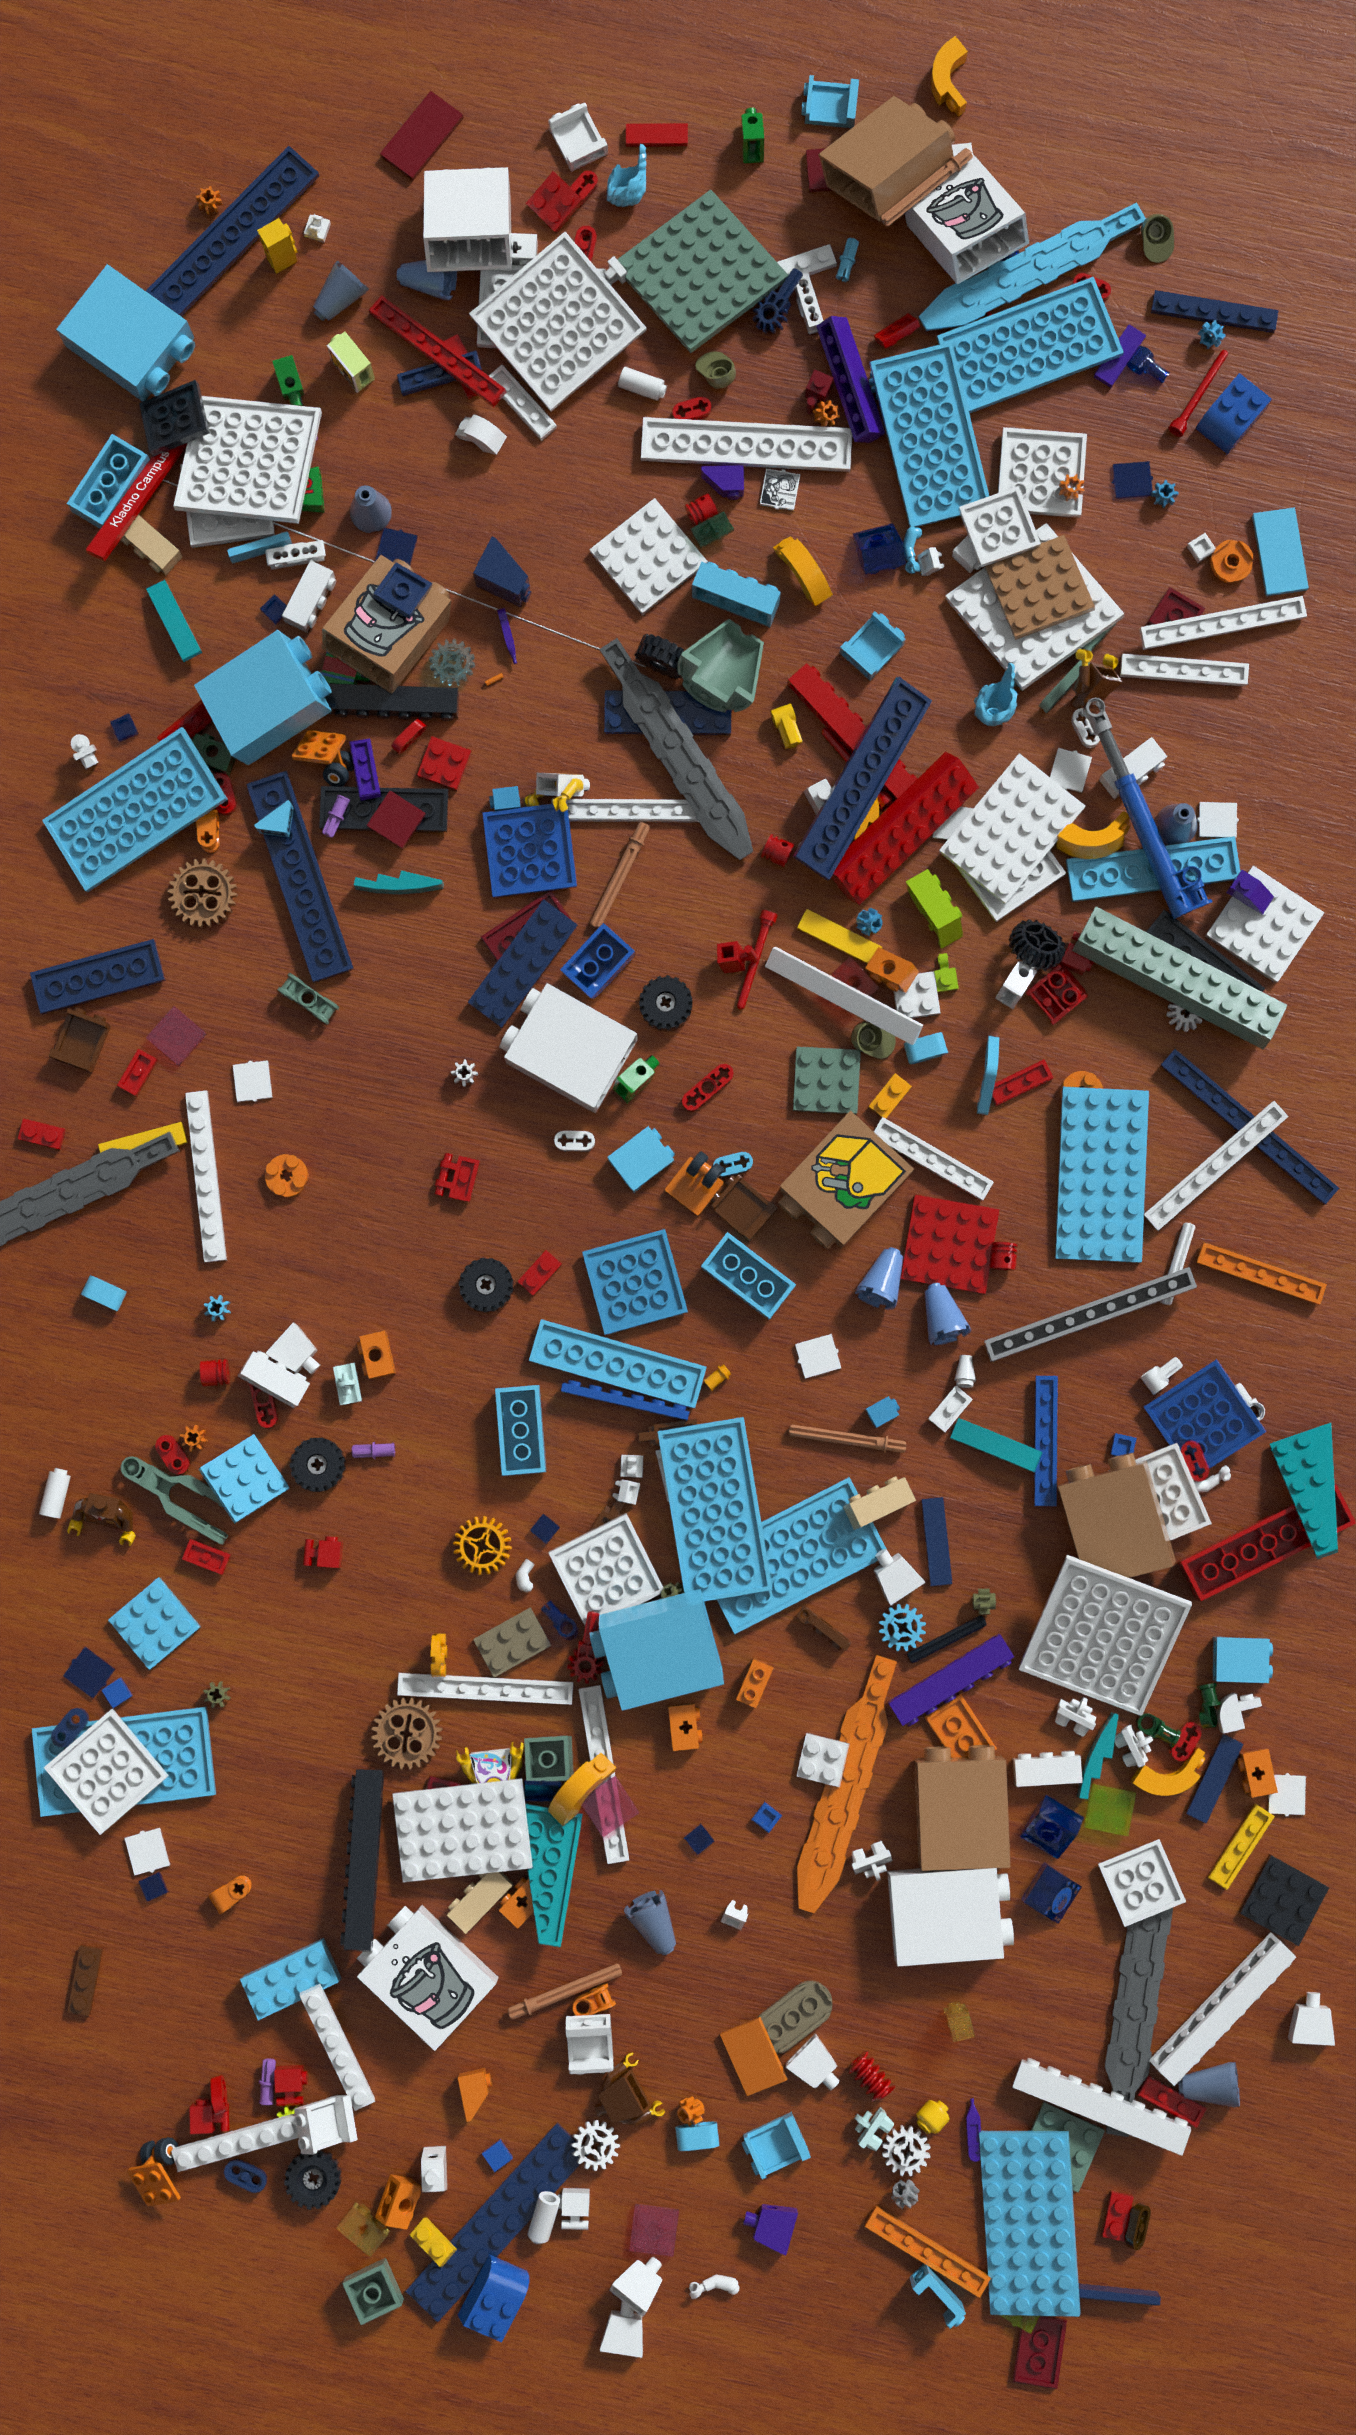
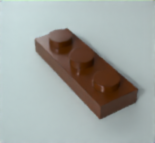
(85, 1980)

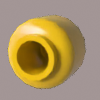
(932, 2117)

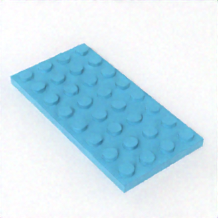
(1033, 344)
(929, 433)
(134, 809)
(1101, 1174)
(715, 1509)
(805, 1553)
(175, 1740)
(1029, 2223)

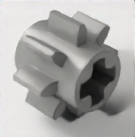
(905, 2194)

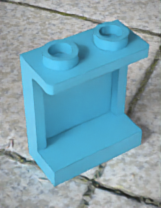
(830, 103)
(873, 645)
(641, 1158)
(1242, 1660)
(775, 2145)
(925, 2277)

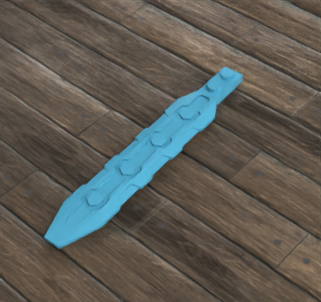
(1027, 270)

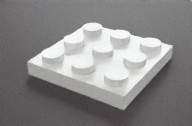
(999, 526)
(1142, 1882)

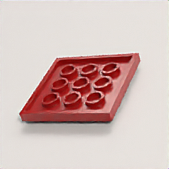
(949, 1244)

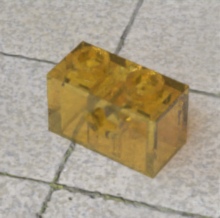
(958, 2021)
(368, 2239)

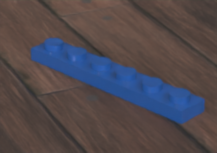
(616, 1397)
(1046, 1440)

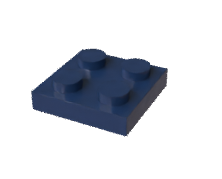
(402, 590)

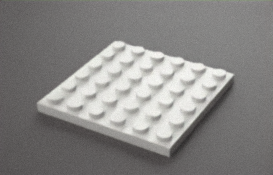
(558, 321)
(250, 461)
(1040, 651)
(1104, 1635)

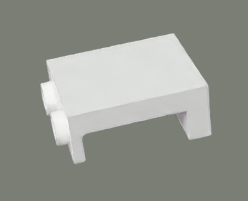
(577, 137)
(589, 2044)
(325, 2123)

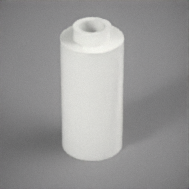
(642, 383)
(55, 1493)
(543, 2217)

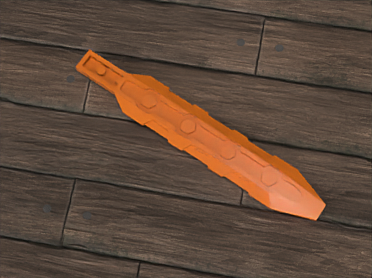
(839, 1806)

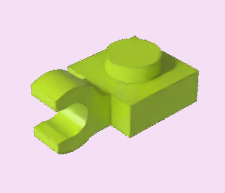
(945, 977)

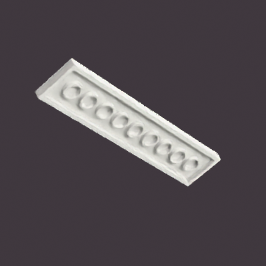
(746, 444)

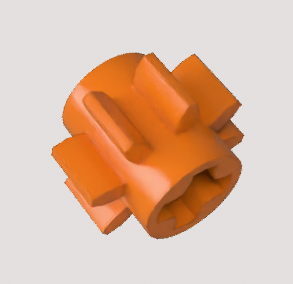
(209, 200)
(826, 413)
(1069, 493)
(187, 1436)
(690, 2111)

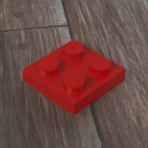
(554, 201)
(444, 763)

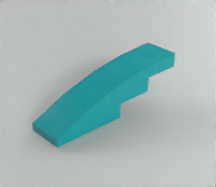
(174, 620)
(405, 884)
(996, 1445)
(1101, 1747)

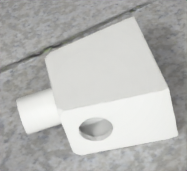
(818, 794)
(1016, 984)
(294, 1350)
(895, 1576)
(1312, 2022)
(814, 2064)
(434, 2169)
(638, 2285)
(623, 2333)

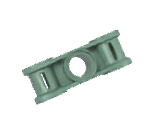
(295, 991)

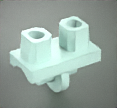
(347, 1384)
(868, 2137)

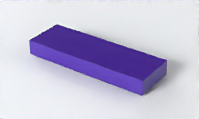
(1111, 370)
(365, 769)

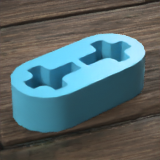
(731, 1159)

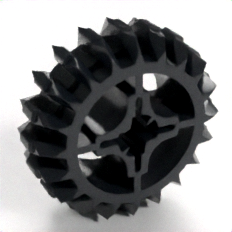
(1037, 945)

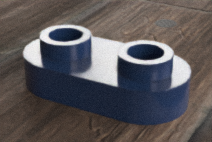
(70, 1728)
(245, 2177)

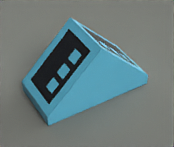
(277, 822)

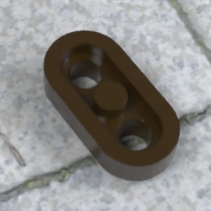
(1138, 2226)

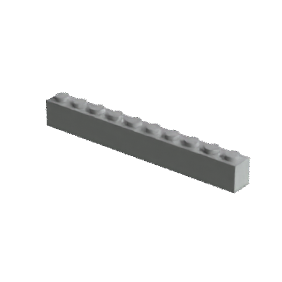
(1090, 1314)

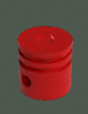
(701, 509)
(777, 850)
(1003, 1256)
(214, 1372)

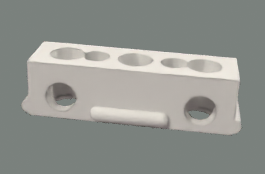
(805, 309)
(291, 549)

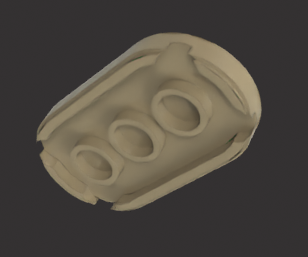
(797, 2014)

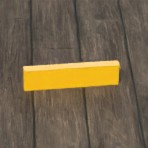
(837, 936)
(138, 1139)
(1240, 1846)

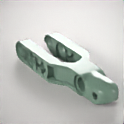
(1066, 683)
(161, 1484)

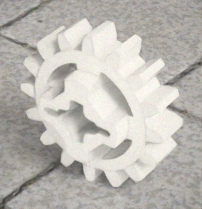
(591, 2135)
(916, 2152)

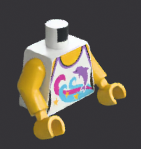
(558, 785)
(491, 1764)

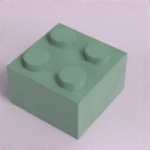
(549, 1758)
(373, 2291)

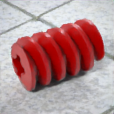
(870, 2077)

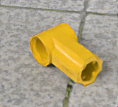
(785, 721)

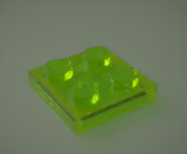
(1109, 1809)

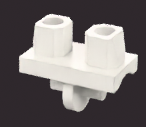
(84, 752)
(1077, 1712)
(1137, 1755)
(880, 1857)

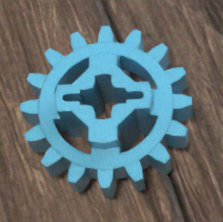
(908, 1618)

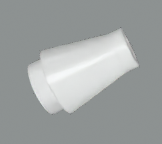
(965, 1372)

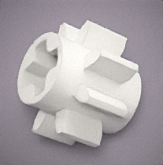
(469, 1077)

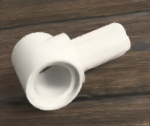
(1158, 1377)
(1251, 1402)

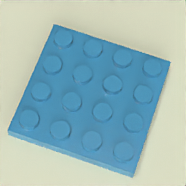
(635, 1282)

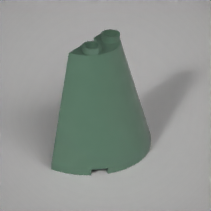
(722, 668)

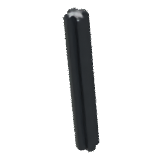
(946, 1639)

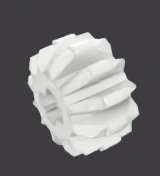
(1179, 1019)

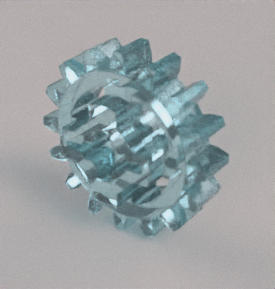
(446, 667)

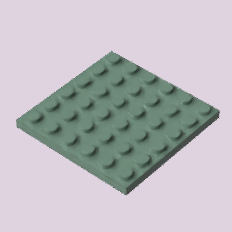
(701, 271)

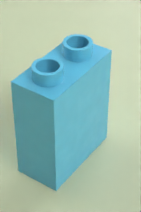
(127, 334)
(264, 696)
(658, 1650)

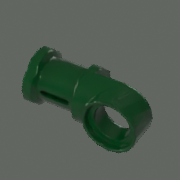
(1209, 1698)
(1157, 1729)

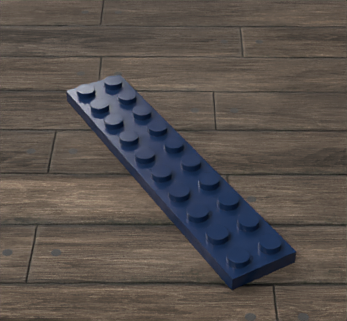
(233, 232)
(862, 778)
(302, 882)
(496, 2222)

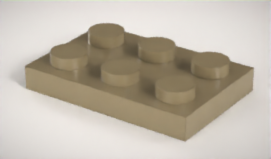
(512, 1642)

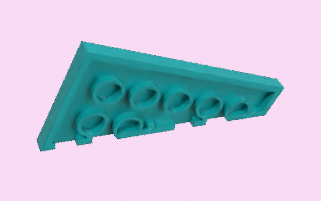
(1309, 1476)
(552, 1871)

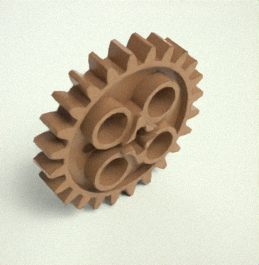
(200, 912)
(426, 1736)

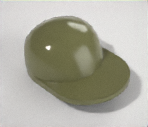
(1157, 237)
(716, 369)
(872, 1040)

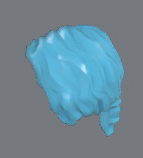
(628, 184)
(997, 701)

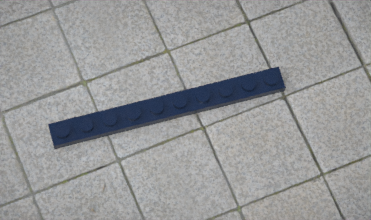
(1238, 1116)

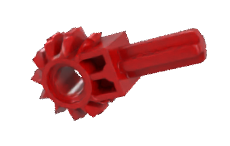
(585, 1652)

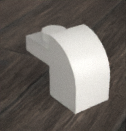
(482, 433)
(1229, 1711)

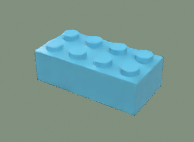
(107, 481)
(735, 593)
(748, 1276)
(520, 1430)
(282, 1980)

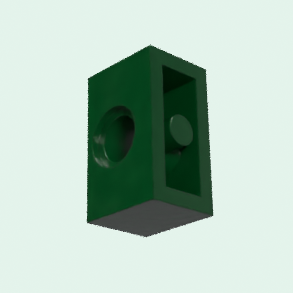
(222, 762)

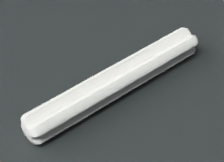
(1180, 1252)

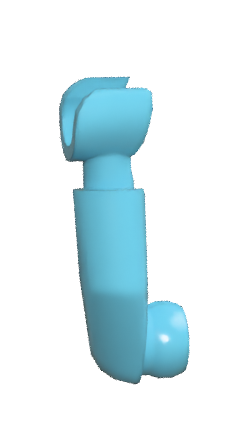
(909, 541)

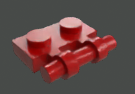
(463, 1180)

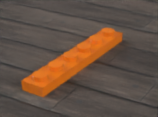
(1261, 1273)
(927, 2251)

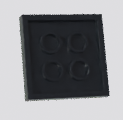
(174, 418)
(1284, 1900)

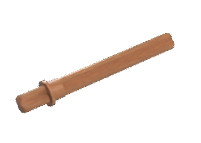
(921, 191)
(620, 875)
(877, 1443)
(565, 1991)

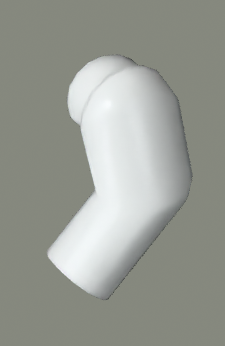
(522, 1576)

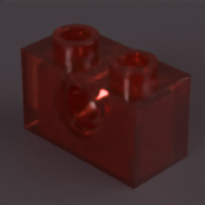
(851, 970)

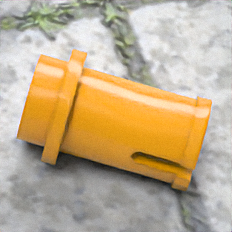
(717, 1377)

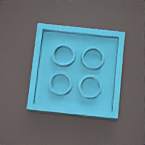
(244, 1478)
(154, 1623)

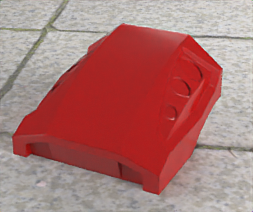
(1057, 993)

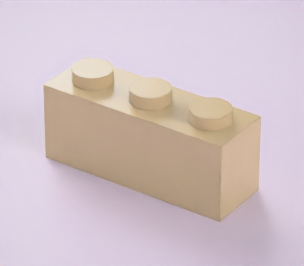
(151, 545)
(878, 1502)
(478, 1899)

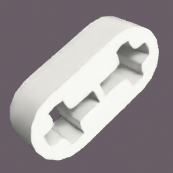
(1081, 730)
(574, 1135)

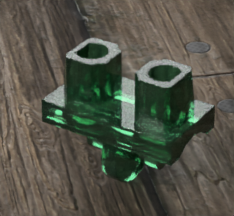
(712, 529)

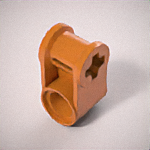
(208, 827)
(228, 1895)
(594, 2000)

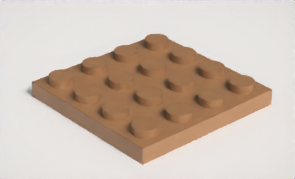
(1040, 588)

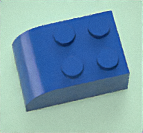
(1233, 413)
(598, 961)
(494, 2298)

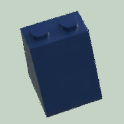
(502, 575)

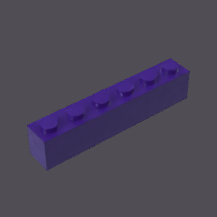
(850, 379)
(951, 1679)

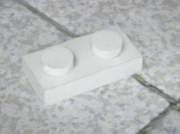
(950, 1409)

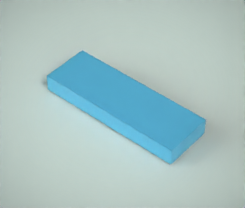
(258, 547)

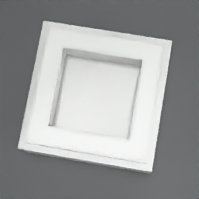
(1201, 547)

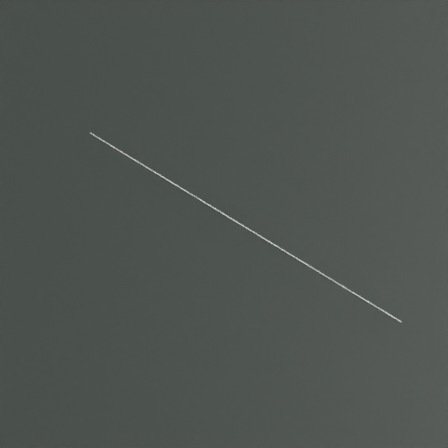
(446, 589)

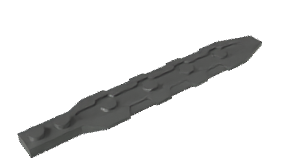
(680, 754)
(79, 1186)
(1136, 2006)

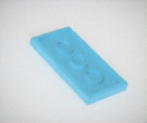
(1280, 551)

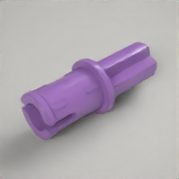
(335, 816)
(373, 1450)
(267, 2082)

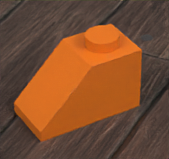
(474, 2088)

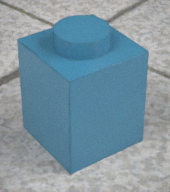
(505, 798)
(883, 1411)

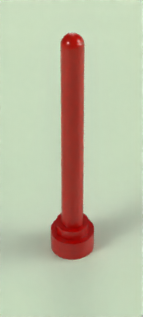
(1179, 425)
(884, 798)
(767, 920)

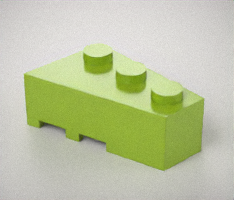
(936, 907)

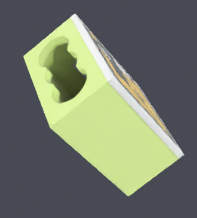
(350, 361)

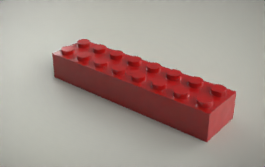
(903, 827)
(1252, 1550)

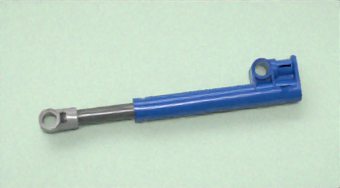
(1179, 893)

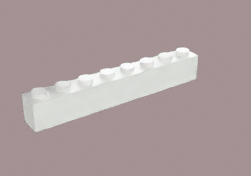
(1222, 2009)
(1101, 2106)

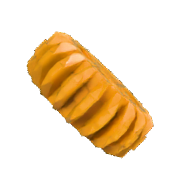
(465, 1538)

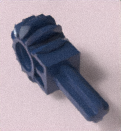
(777, 303)

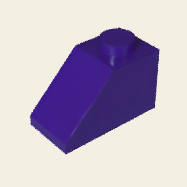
(725, 480)
(1250, 892)

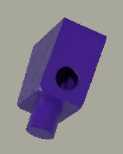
(773, 2226)

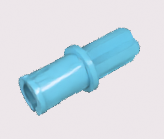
(847, 259)

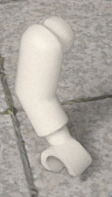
(1206, 1485)
(717, 2281)

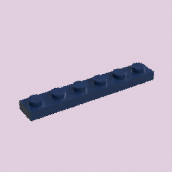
(1209, 310)

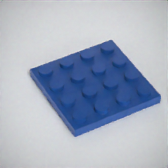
(529, 850)
(1206, 1411)

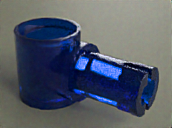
(1143, 362)
(560, 1620)

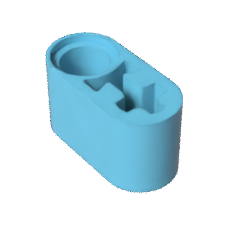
(926, 1048)
(103, 1293)
(697, 2137)

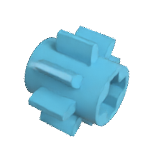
(211, 1306)

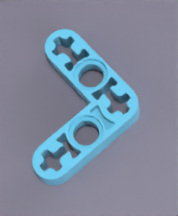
(990, 1074)

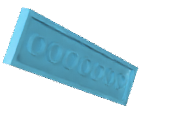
(1131, 873)
(617, 1363)

